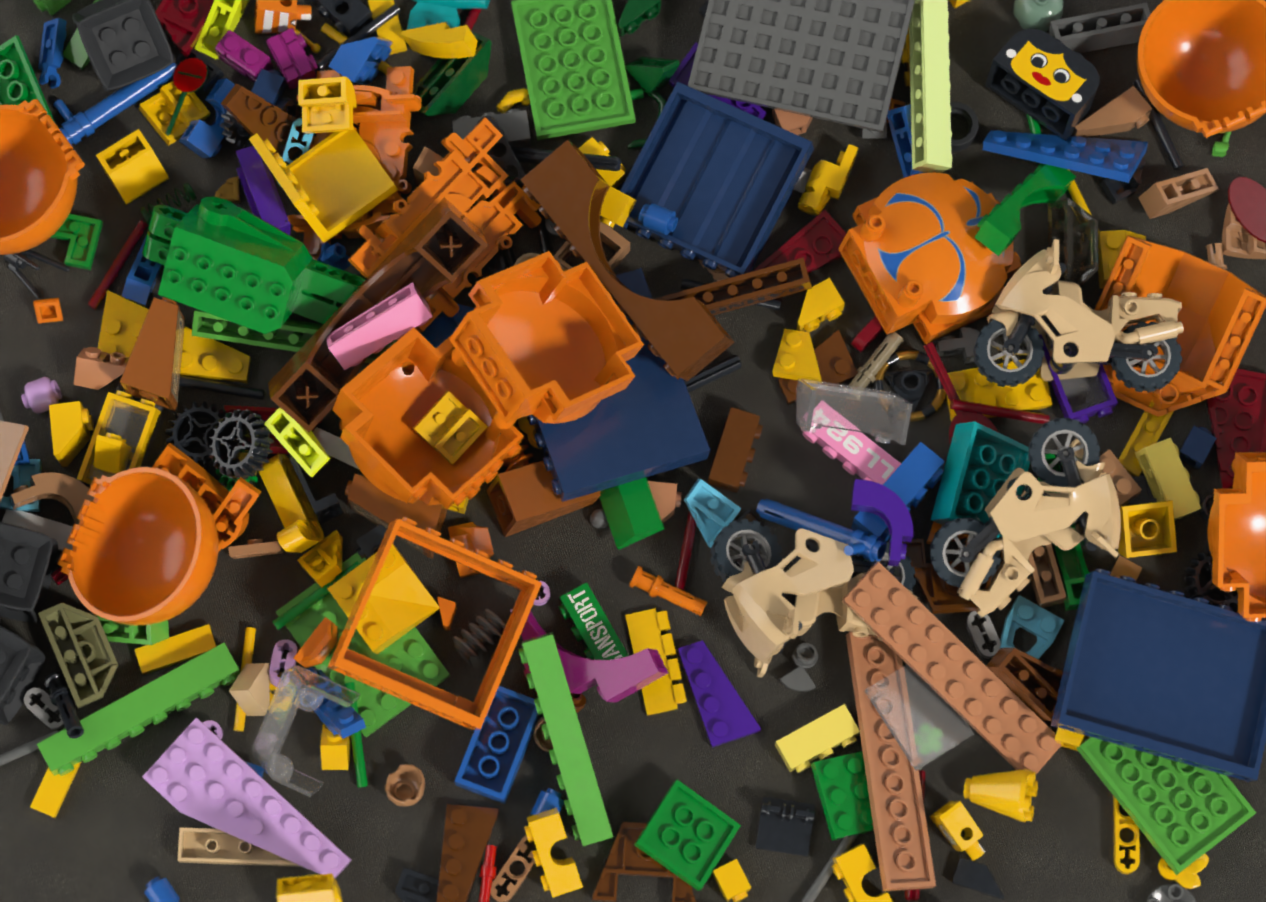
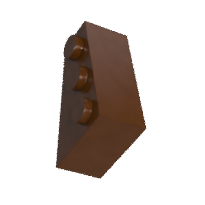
(1028, 679)

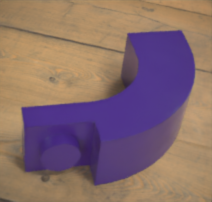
(886, 504)

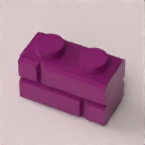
(242, 56)
(291, 58)

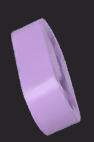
(277, 661)

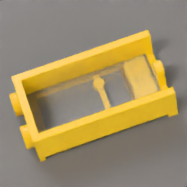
(125, 418)

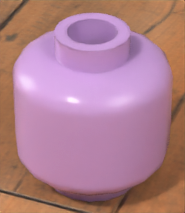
(41, 394)

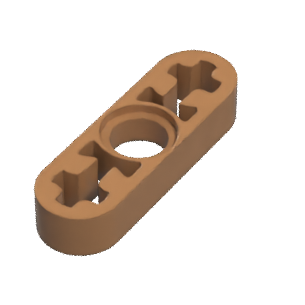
(501, 881)

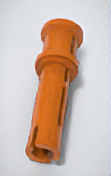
(657, 587)

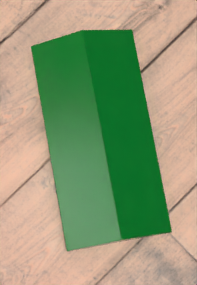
(17, 76)
(631, 512)

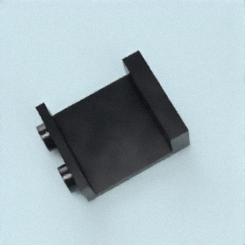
(325, 508)

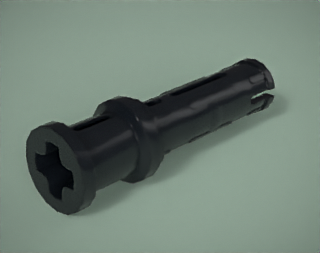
(64, 704)

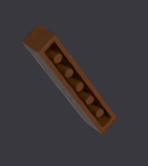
(749, 287)

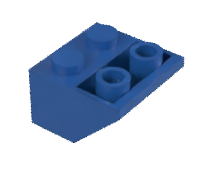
(361, 59)

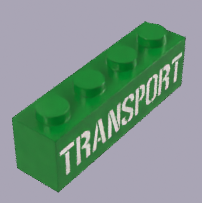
(591, 624)

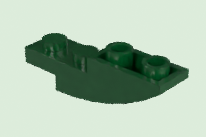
(637, 12)

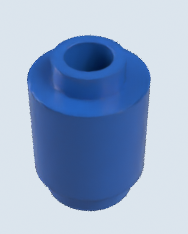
(658, 218)
(547, 801)
(161, 891)

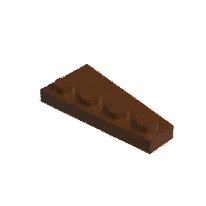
(262, 118)
(464, 843)

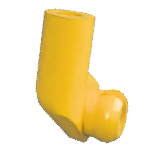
(512, 97)

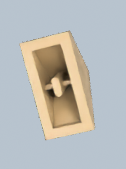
(252, 689)

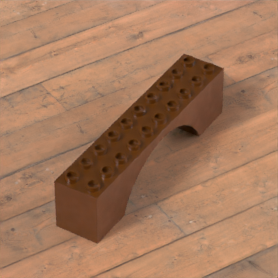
(573, 198)
(428, 257)

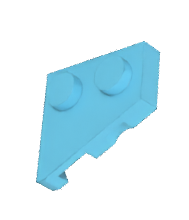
(710, 510)

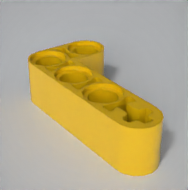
(292, 505)

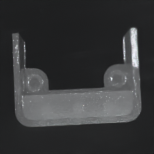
(852, 409)
(295, 690)

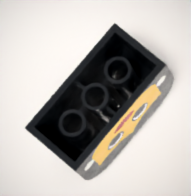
(1045, 80)

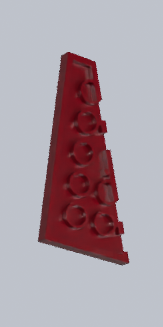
(1238, 420)

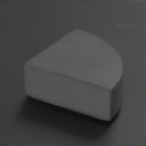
(798, 680)

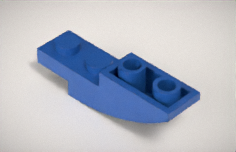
(336, 717)

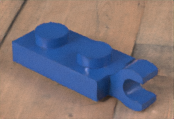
(52, 51)

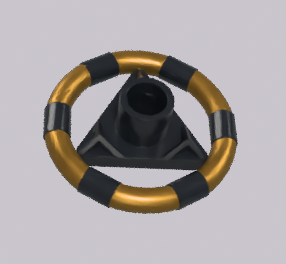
(912, 383)

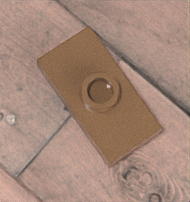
(255, 548)

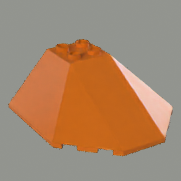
(1216, 317)

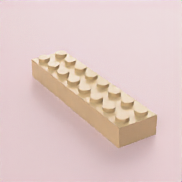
(219, 847)

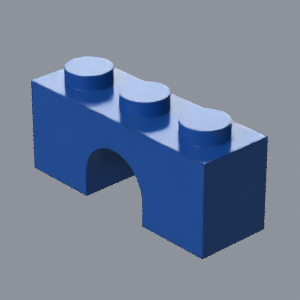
(203, 138)

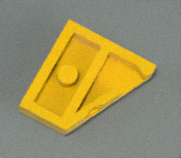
(796, 357)
(324, 559)

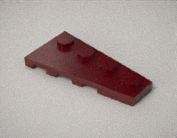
(815, 243)

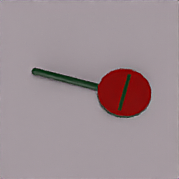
(188, 78)

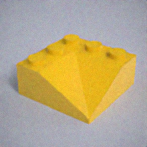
(395, 603)

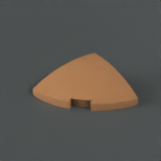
(1238, 242)

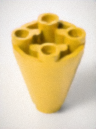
(1004, 792)

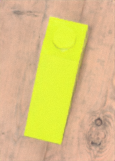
(221, 18)
(298, 441)

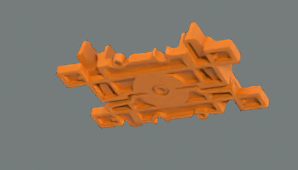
(383, 133)
(462, 189)

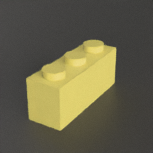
(1168, 477)
(817, 739)

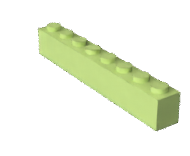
(930, 86)

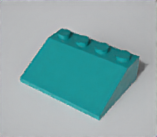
(975, 472)

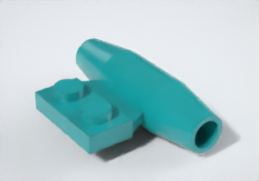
(439, 11)

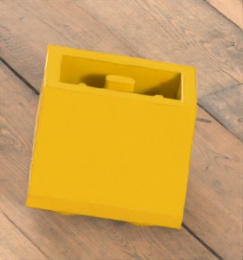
(132, 166)

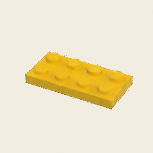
(975, 388)

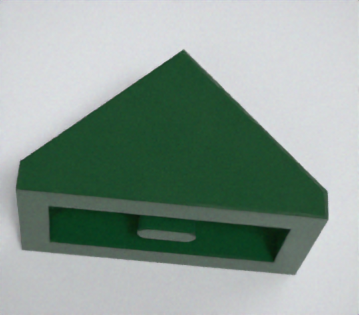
(652, 72)

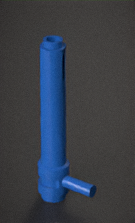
(85, 123)
(858, 541)

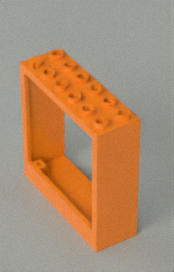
(409, 688)

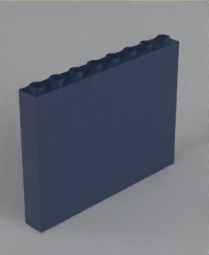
(628, 433)
(1166, 676)

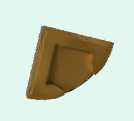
(230, 190)

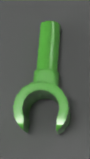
(1220, 148)

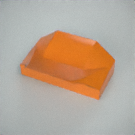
(474, 538)
(318, 644)

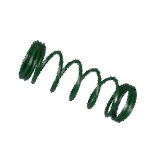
(186, 186)

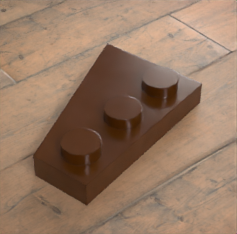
(833, 363)

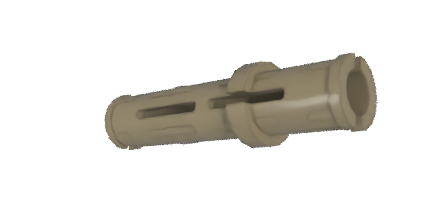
(881, 355)

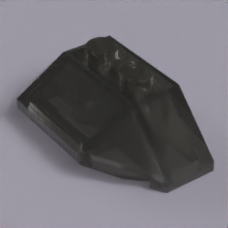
(1077, 240)

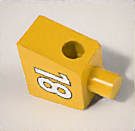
(951, 820)

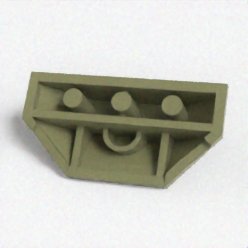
(81, 651)

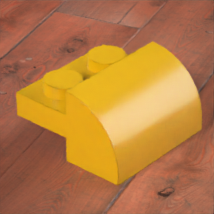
(326, 104)

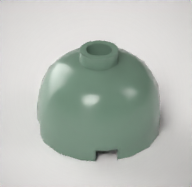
(1037, 13)

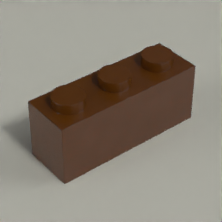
(735, 450)

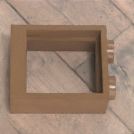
(609, 237)

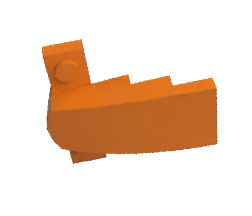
(226, 507)

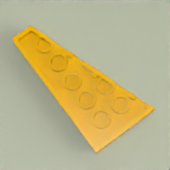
(200, 355)

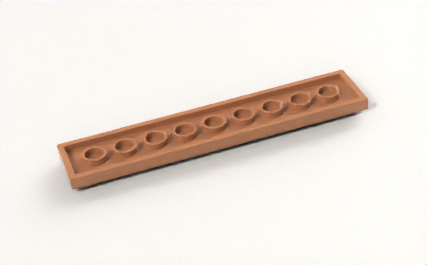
(951, 669)
(891, 779)

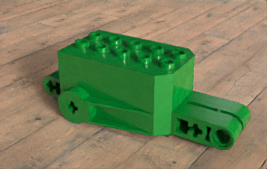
(241, 267)

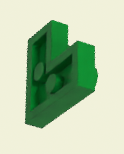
(83, 238)

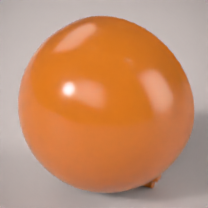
(1205, 63)
(35, 177)
(141, 547)

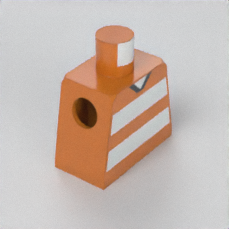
(279, 15)

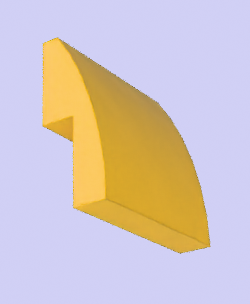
(160, 109)
(449, 427)

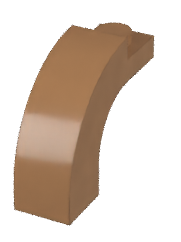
(53, 486)

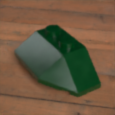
(453, 80)

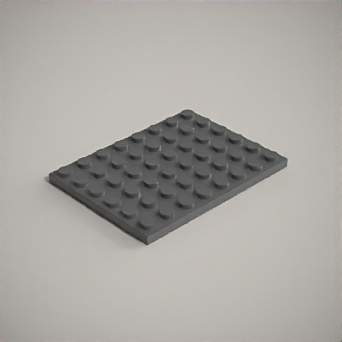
(805, 56)

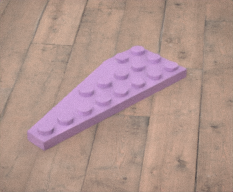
(222, 790)

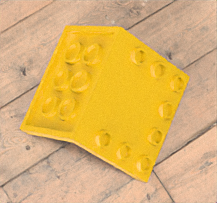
(330, 181)

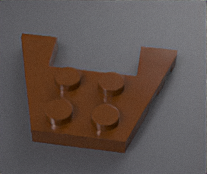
(938, 594)
(630, 860)

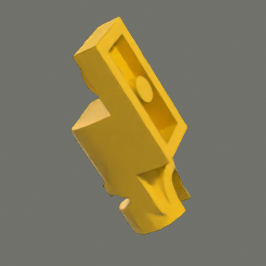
(827, 181)

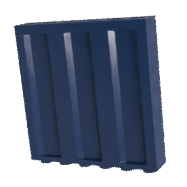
(719, 175)

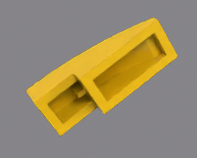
(441, 41)

